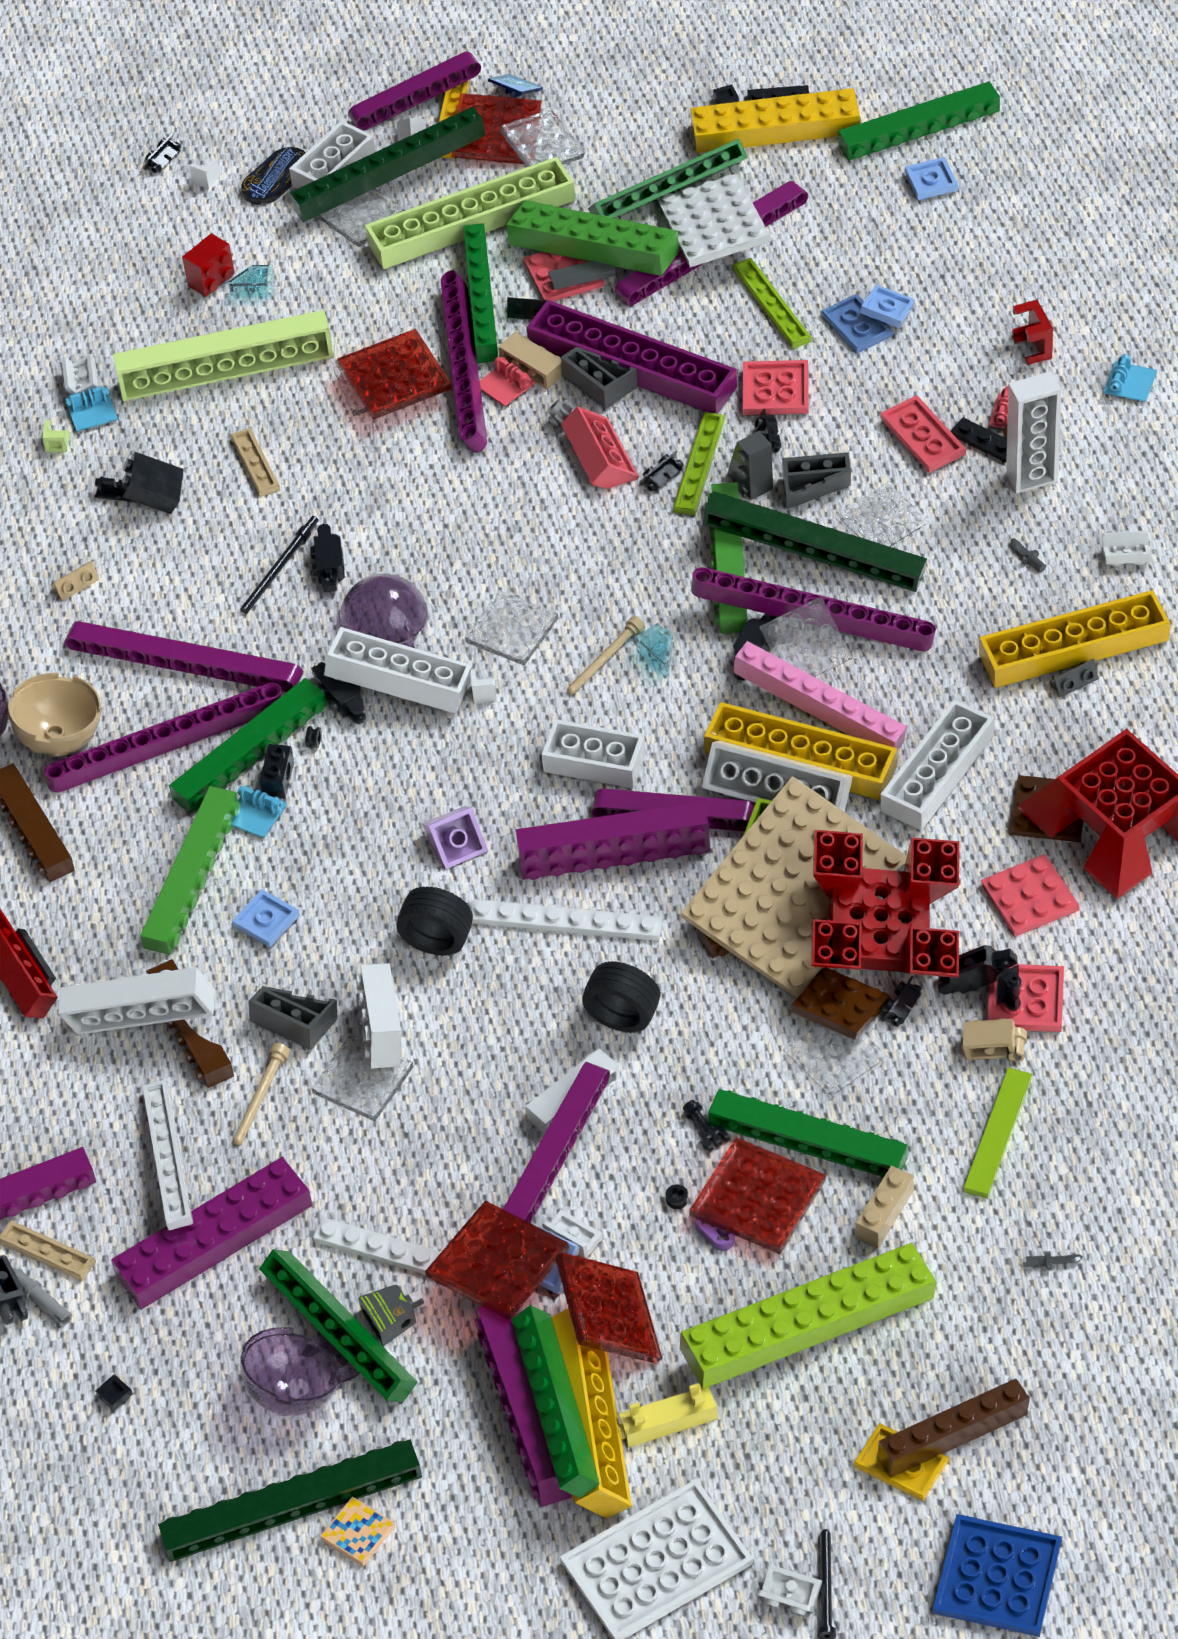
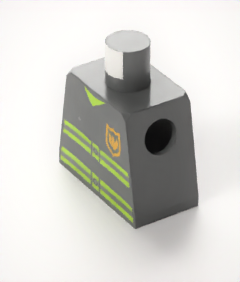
(390, 1311)

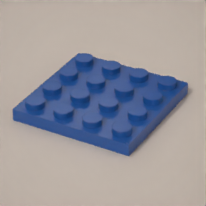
(997, 1575)

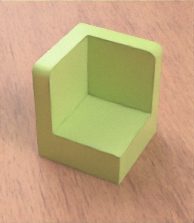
(55, 440)

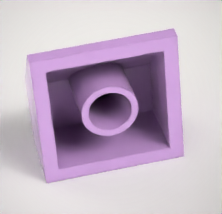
(455, 836)

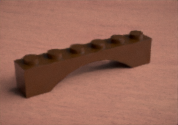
(208, 1057)

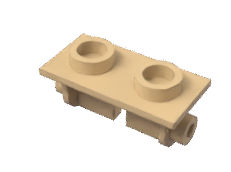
(75, 581)

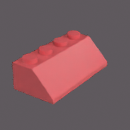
(598, 449)

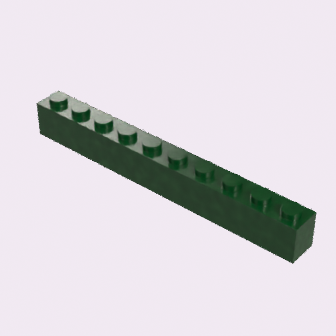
(387, 164)
(814, 541)
(289, 1500)

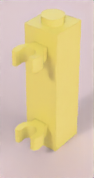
(667, 1415)

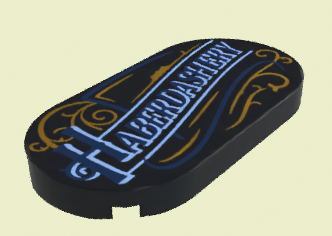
(271, 177)

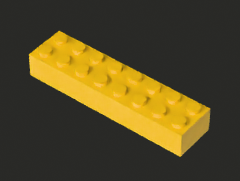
(774, 119)
(1074, 638)
(865, 760)
(596, 1403)

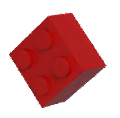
(208, 265)

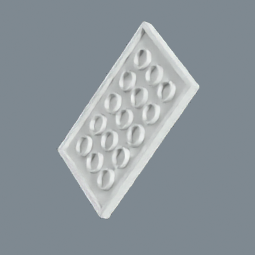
(714, 220)
(656, 1560)

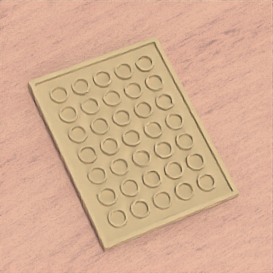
(765, 888)

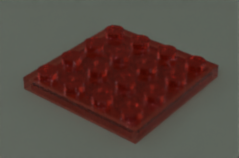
(495, 113)
(394, 374)
(757, 1195)
(497, 1260)
(608, 1308)

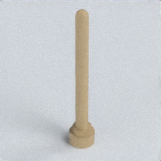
(633, 627)
(278, 1054)

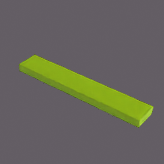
(772, 303)
(699, 463)
(997, 1133)

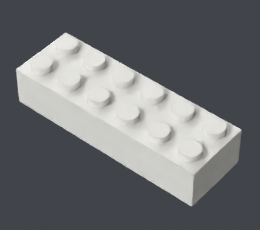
(1033, 432)
(397, 670)
(937, 764)
(757, 774)
(136, 1000)

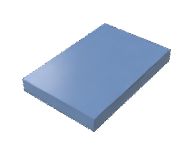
(853, 327)

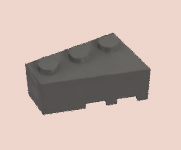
(598, 378)
(752, 465)
(814, 476)
(292, 1016)

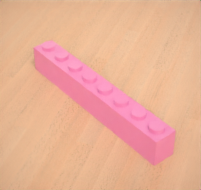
(817, 697)

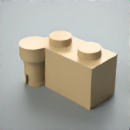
(990, 1039)

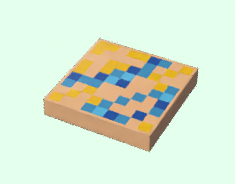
(357, 1531)

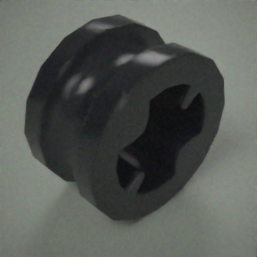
(313, 736)
(680, 1191)

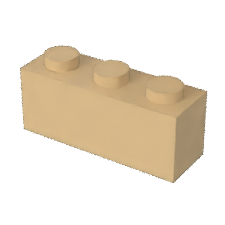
(532, 359)
(884, 1207)

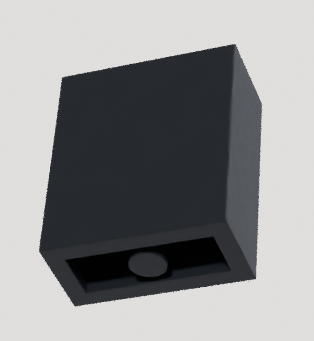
(152, 482)

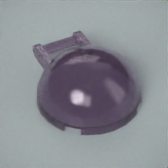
(385, 608)
(291, 1372)

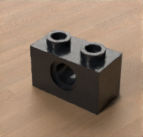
(277, 770)

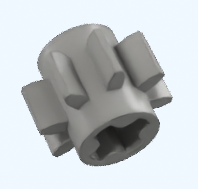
(559, 412)

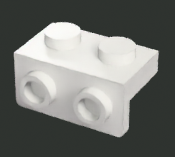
(79, 375)
(1126, 548)
(574, 1231)
(791, 1589)

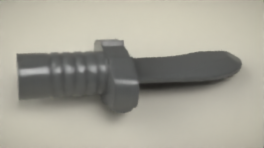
(1028, 556)
(1047, 1260)

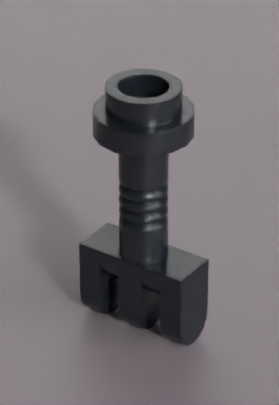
(692, 1110)

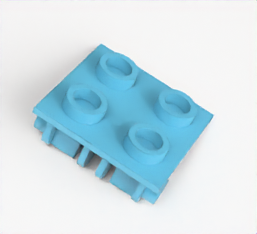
(1130, 380)
(91, 409)
(257, 811)

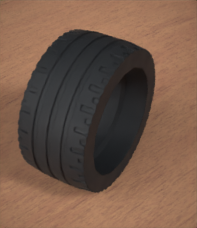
(434, 921)
(621, 996)

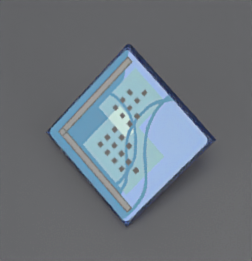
(515, 84)

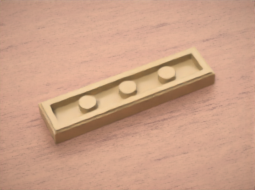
(255, 462)
(46, 1250)

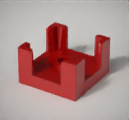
(1038, 331)

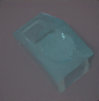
(253, 282)
(657, 647)

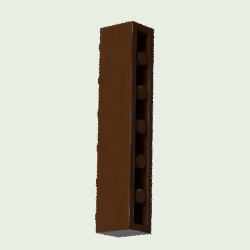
(33, 826)
(953, 1427)

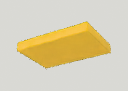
(915, 1481)

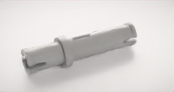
(34, 1291)

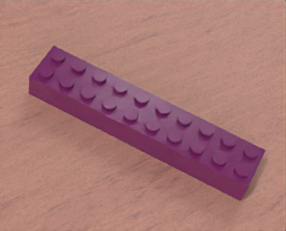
(658, 364)

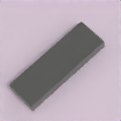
(580, 274)

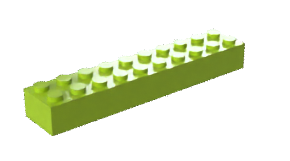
(807, 1315)

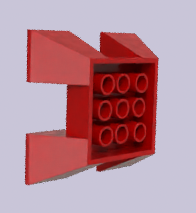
(1123, 797)
(852, 891)

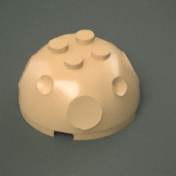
(54, 713)

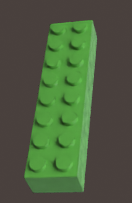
(593, 237)

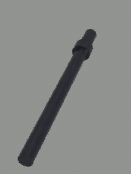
(302, 534)

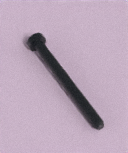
(826, 1630)

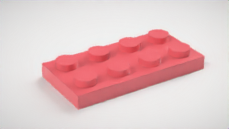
(923, 433)

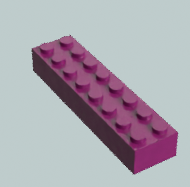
(613, 840)
(217, 1232)
(516, 1398)

